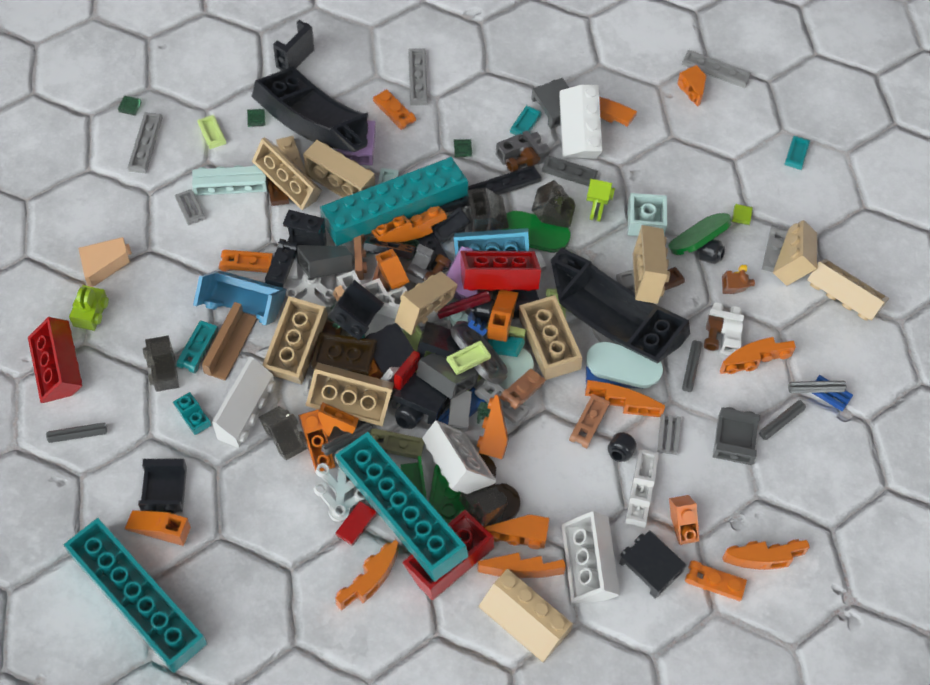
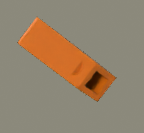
(502, 315)
(495, 435)
(315, 439)
(159, 526)
(524, 530)

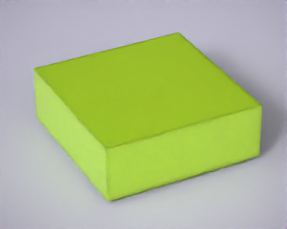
(742, 214)

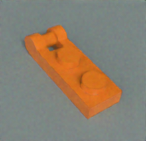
(394, 109)
(245, 261)
(716, 581)

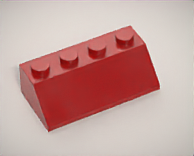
(500, 270)
(54, 360)
(478, 544)

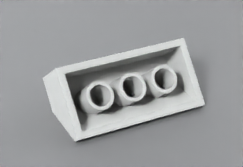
(580, 122)
(243, 403)
(457, 458)
(590, 558)

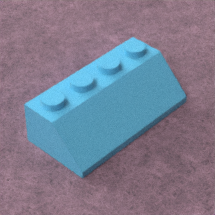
(493, 240)

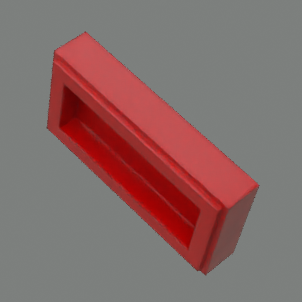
(406, 371)
(356, 523)

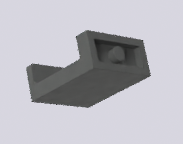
(549, 100)
(736, 436)

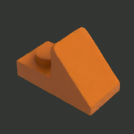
(333, 417)

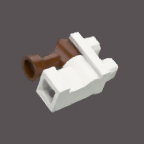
(725, 323)

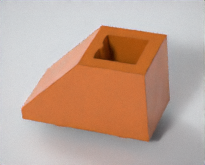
(692, 83)
(392, 269)
(684, 519)

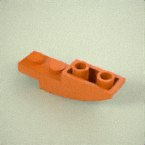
(404, 230)
(750, 355)
(761, 557)
(376, 571)

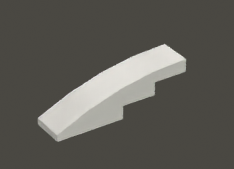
(642, 488)

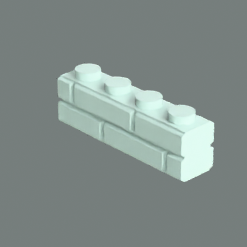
(228, 180)

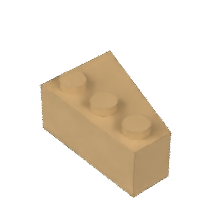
(797, 254)
(423, 300)

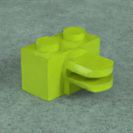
(599, 193)
(88, 307)

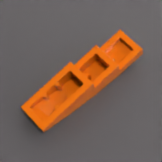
(615, 111)
(630, 400)
(524, 568)

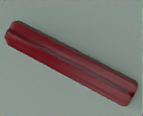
(464, 304)

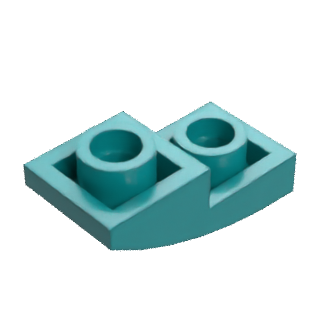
(192, 413)

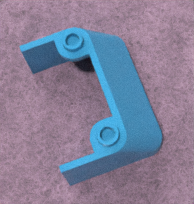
(225, 288)

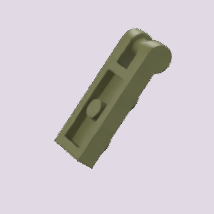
(399, 443)

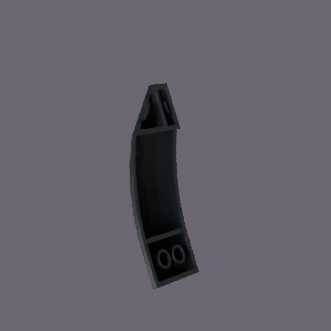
(311, 111)
(613, 309)

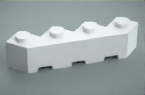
(390, 299)

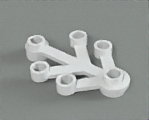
(310, 296)
(340, 490)

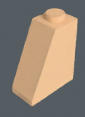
(103, 259)

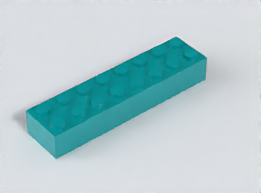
(397, 197)
(402, 506)
(135, 595)

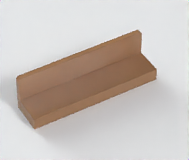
(228, 343)

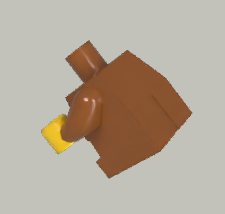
(737, 281)

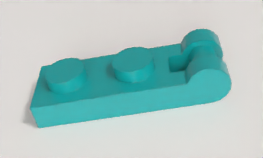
(197, 346)

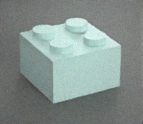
(647, 211)

